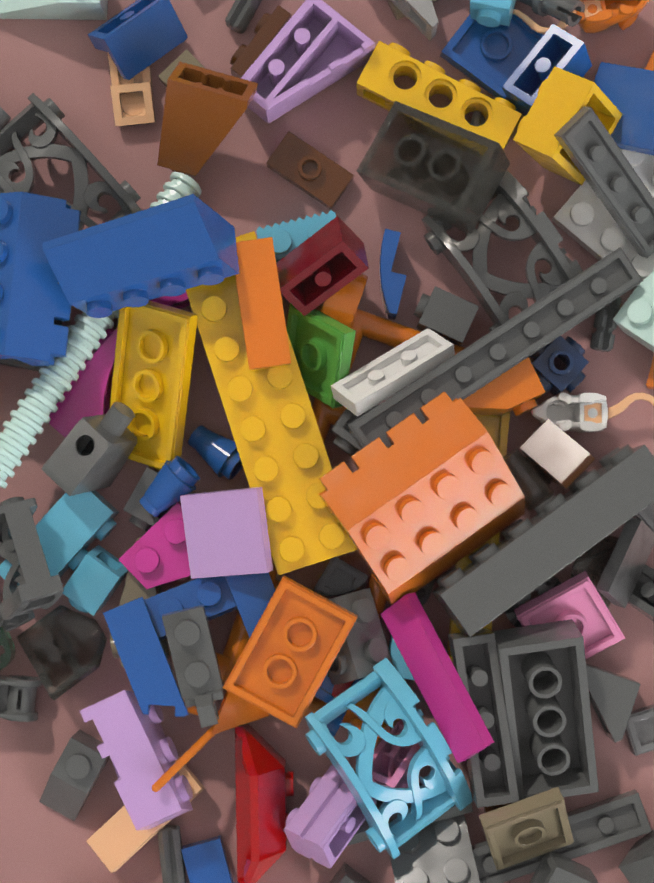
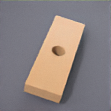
(119, 838)

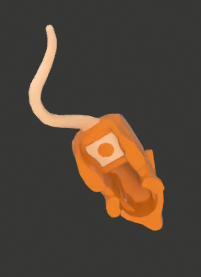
(598, 15)

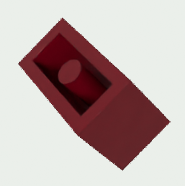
(321, 266)

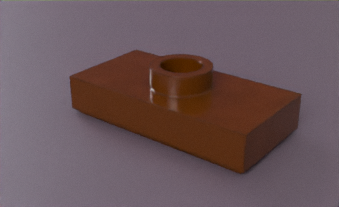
(310, 170)

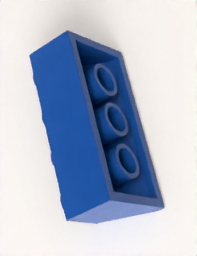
(144, 256)

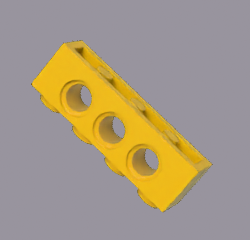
(394, 60)

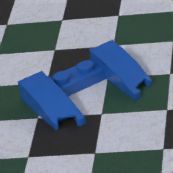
(140, 628)

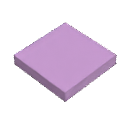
(226, 533)

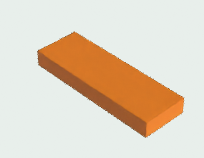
(261, 305)

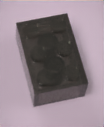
(434, 166)

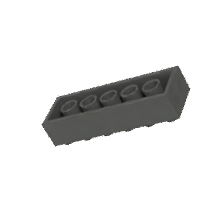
(549, 541)

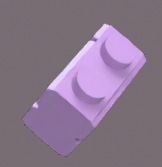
(325, 820)

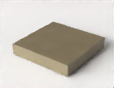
(527, 828)

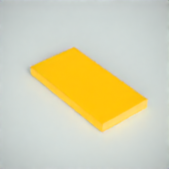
(154, 377)

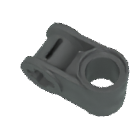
(18, 697)

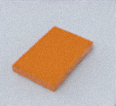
(290, 651)

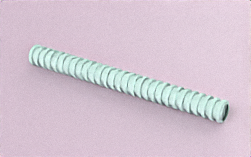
(56, 379)

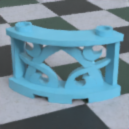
(439, 790)

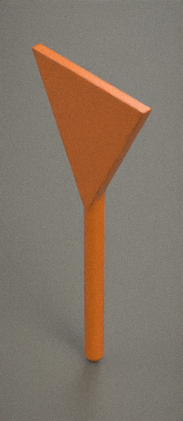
(232, 713)

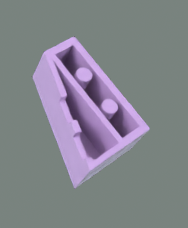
(305, 59)
(139, 759)

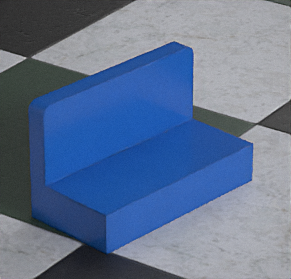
(139, 35)

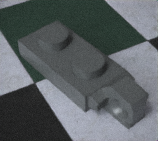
(195, 661)

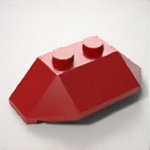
(260, 804)

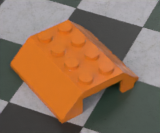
(424, 497)

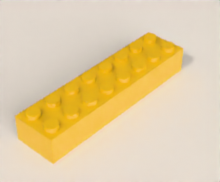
(271, 432)

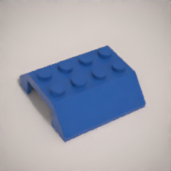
(27, 283)

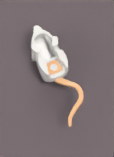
(583, 411)

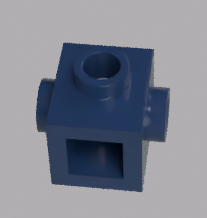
(557, 380)

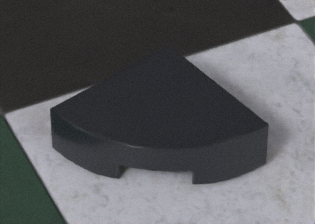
(339, 578)

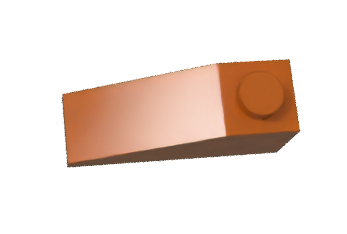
(509, 392)

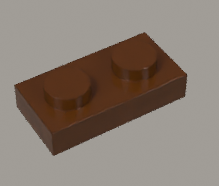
(265, 32)

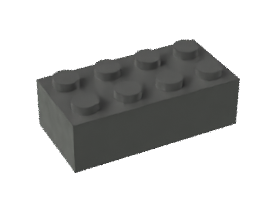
(548, 708)

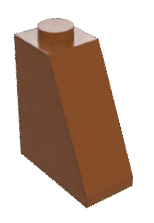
(199, 114)

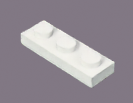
(392, 372)

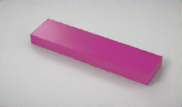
(437, 678)

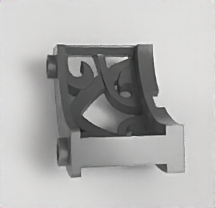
(43, 147)
(509, 202)
(28, 568)

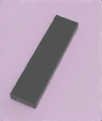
(610, 177)

